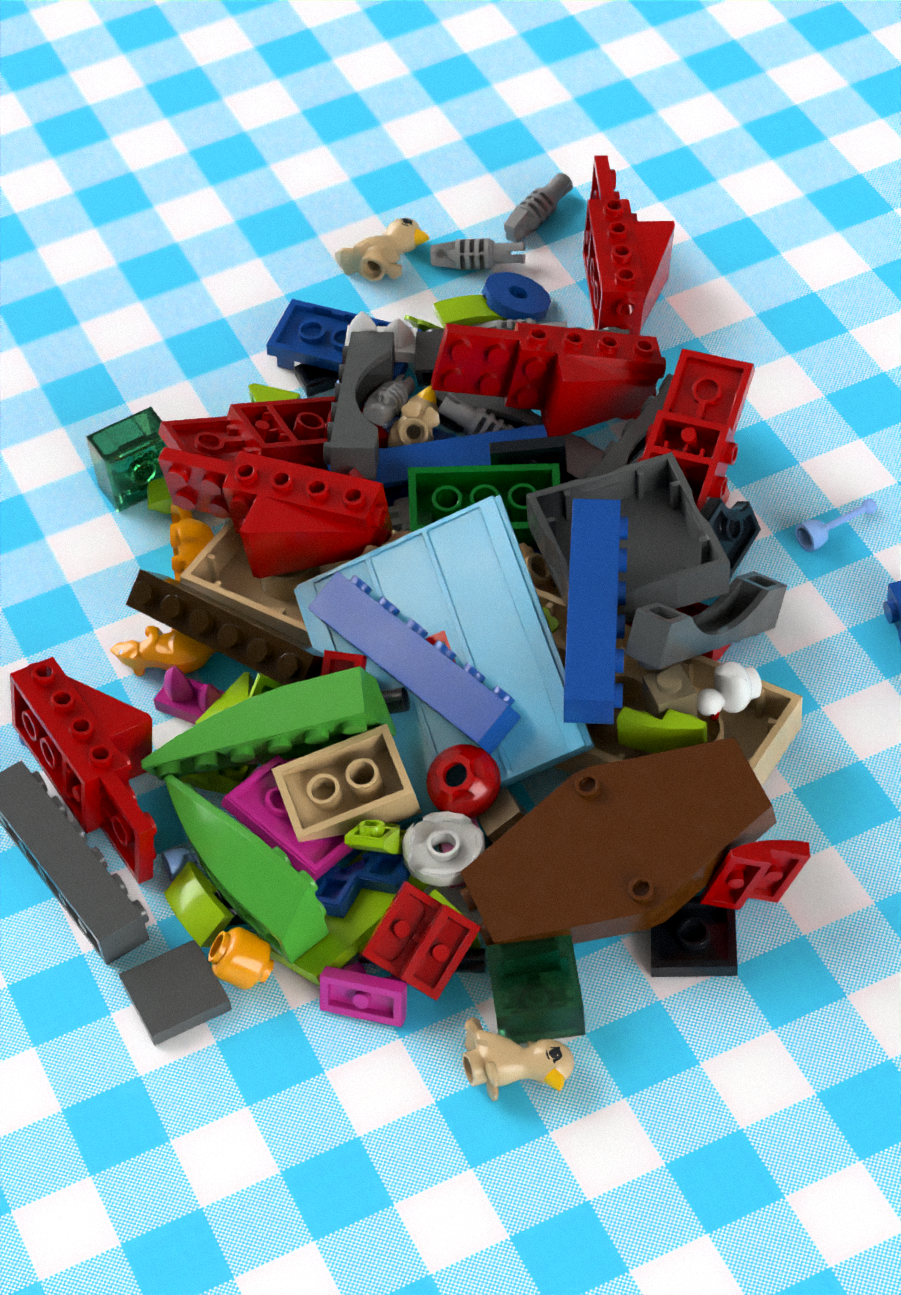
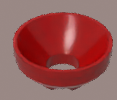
(478, 789)

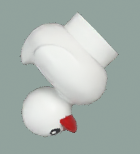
(732, 690)

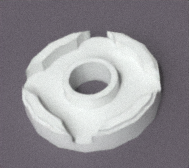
(438, 828)

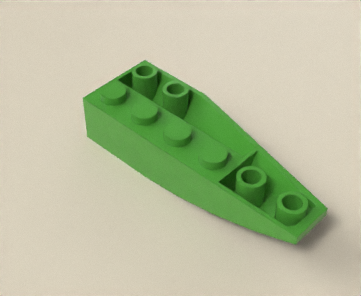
(277, 722)
(251, 875)

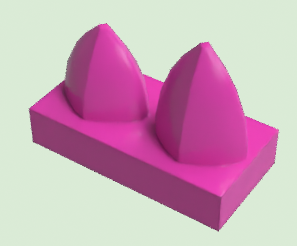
(184, 696)
(363, 996)

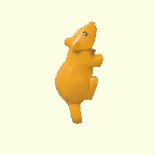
(187, 539)
(163, 652)

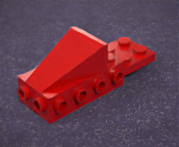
(622, 256)
(562, 371)
(702, 421)
(274, 429)
(282, 509)
(89, 754)

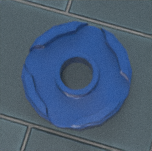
(516, 296)

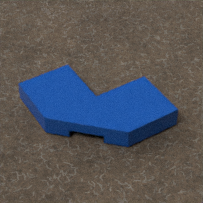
(375, 872)

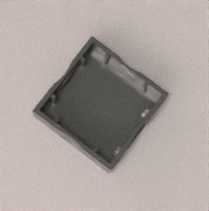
(669, 542)

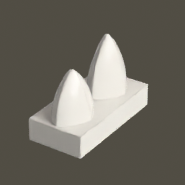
(403, 335)

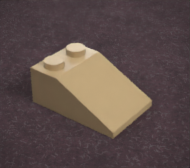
(345, 785)

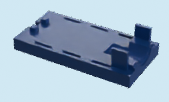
(315, 337)

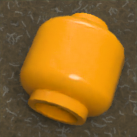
(241, 958)

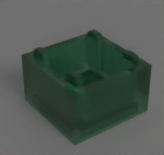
(127, 458)
(536, 989)

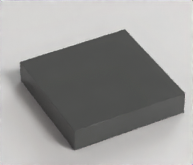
(175, 992)

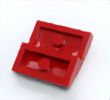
(757, 872)
(420, 940)

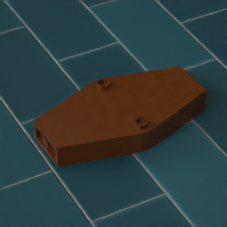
(618, 846)

